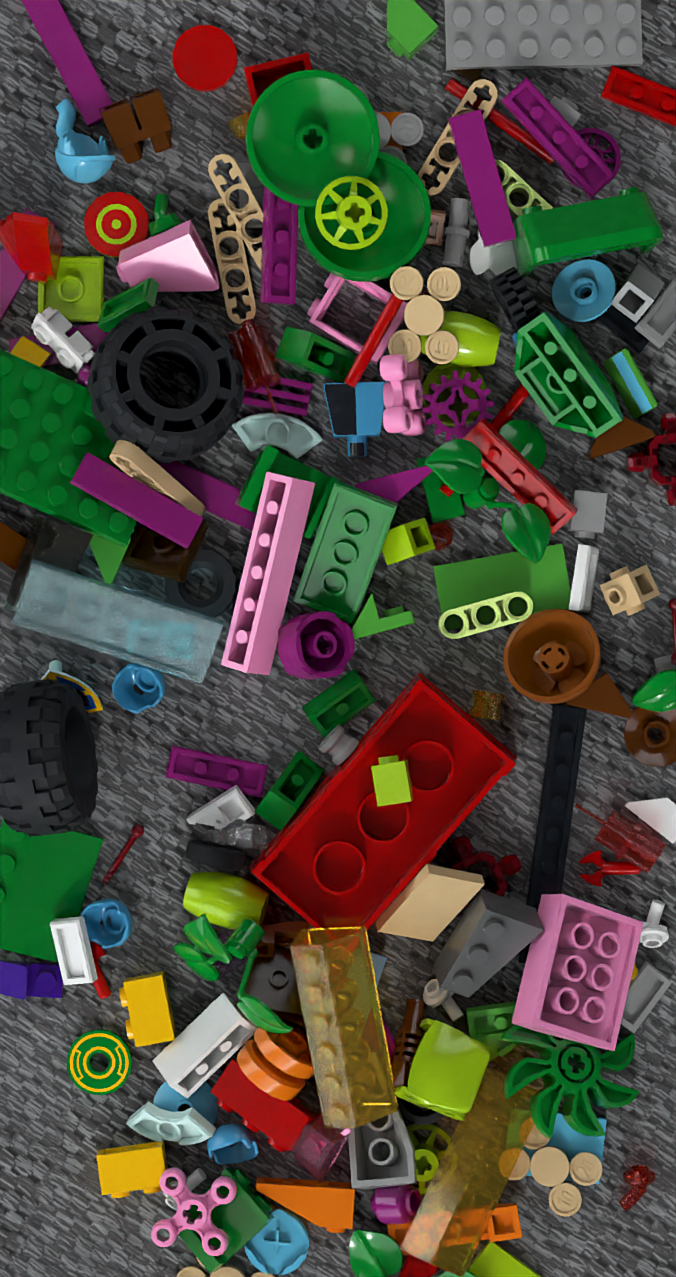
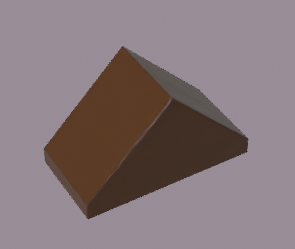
(618, 437)
(602, 697)

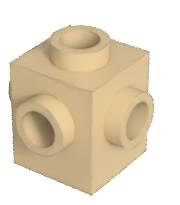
(629, 590)

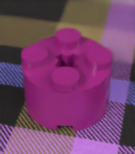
(315, 645)

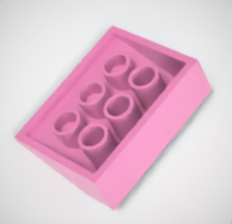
(578, 972)

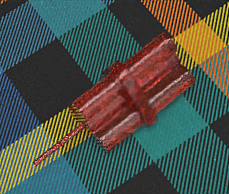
(255, 358)
(628, 840)

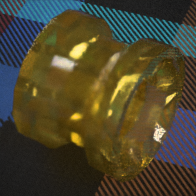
(486, 705)

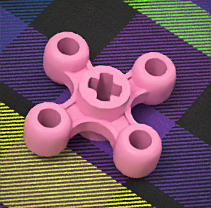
(402, 395)
(206, 1203)

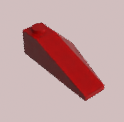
(32, 245)

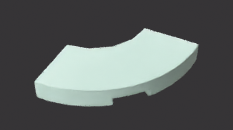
(277, 431)
(183, 1127)

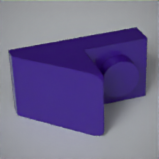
(30, 979)

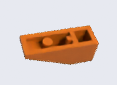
(323, 1203)

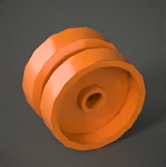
(277, 1062)

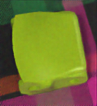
(445, 1070)

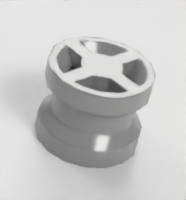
(338, 745)

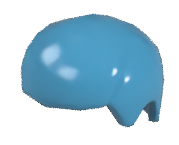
(147, 679)
(120, 918)
(229, 1134)

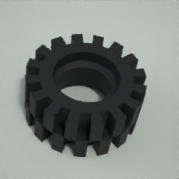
(514, 298)

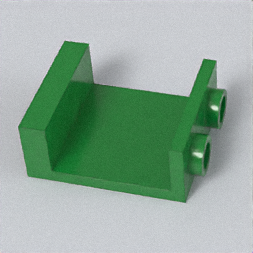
(273, 461)
(239, 1219)

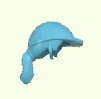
(76, 153)

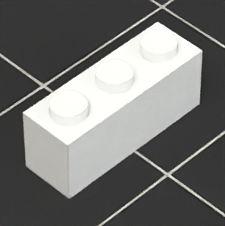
(204, 1046)

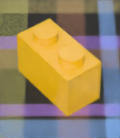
(148, 1009)
(131, 1168)

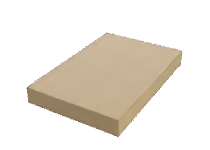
(429, 902)

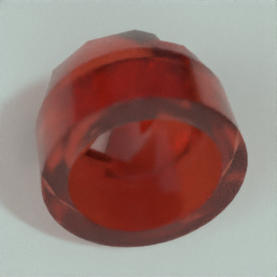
(442, 531)

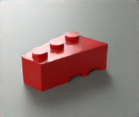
(274, 1117)

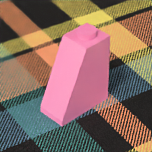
(172, 259)

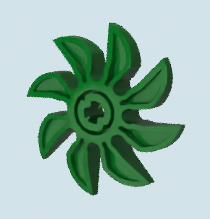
(562, 1081)

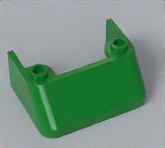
(585, 230)

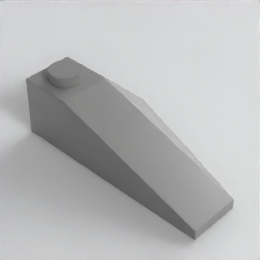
(382, 1154)

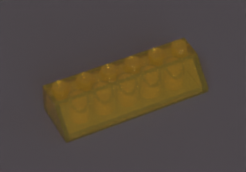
(344, 1025)
(471, 1176)

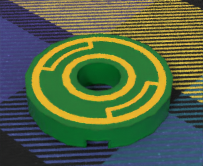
(96, 1081)

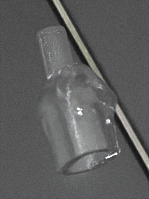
(240, 835)

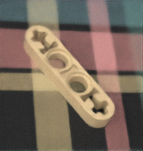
(446, 136)
(239, 215)
(231, 262)
(145, 470)

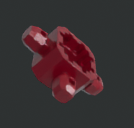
(638, 462)
(509, 865)

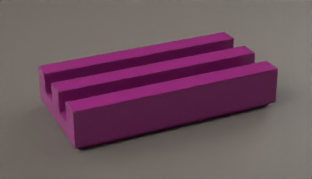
(285, 395)

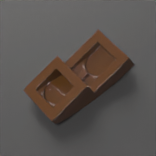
(279, 935)

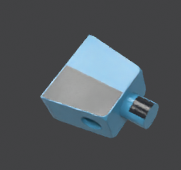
(355, 413)

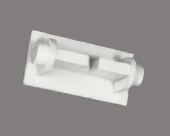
(71, 351)

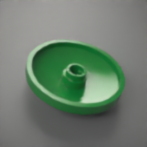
(309, 134)
(399, 242)

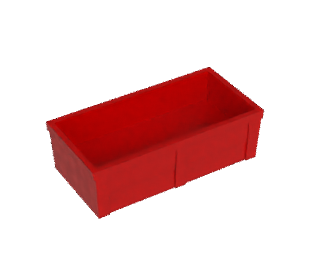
(348, 857)

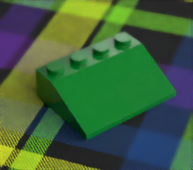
(40, 883)

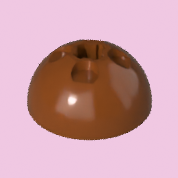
(542, 646)

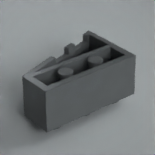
(485, 941)

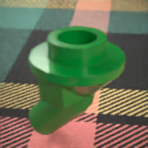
(162, 220)

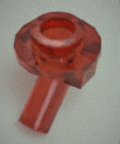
(639, 1178)

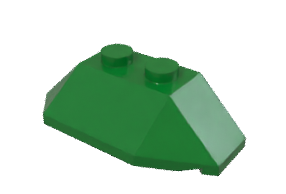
(564, 378)

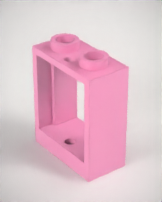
(320, 307)

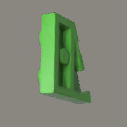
(489, 1024)

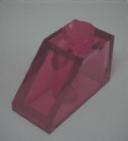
(319, 1148)

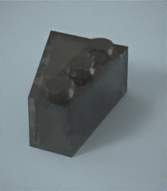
(50, 544)

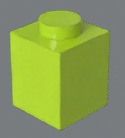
(407, 541)
(392, 781)

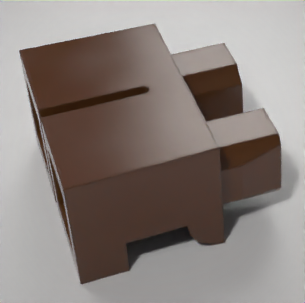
(152, 120)

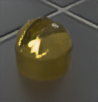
(239, 124)

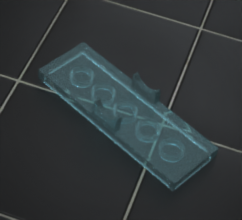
(117, 621)

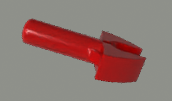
(607, 868)
(100, 984)

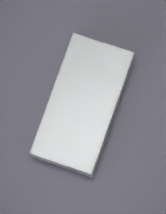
(583, 578)
(73, 950)

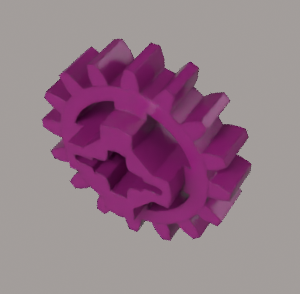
(442, 408)

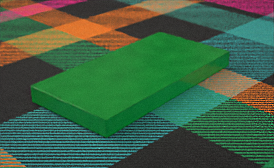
(345, 551)

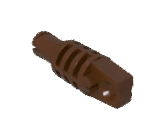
(407, 1041)

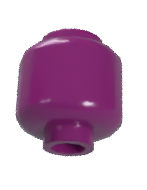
(396, 1204)

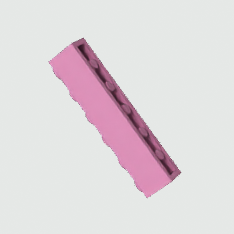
(267, 573)

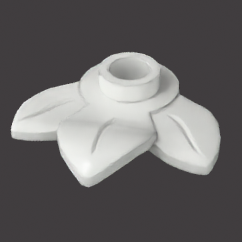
(497, 257)

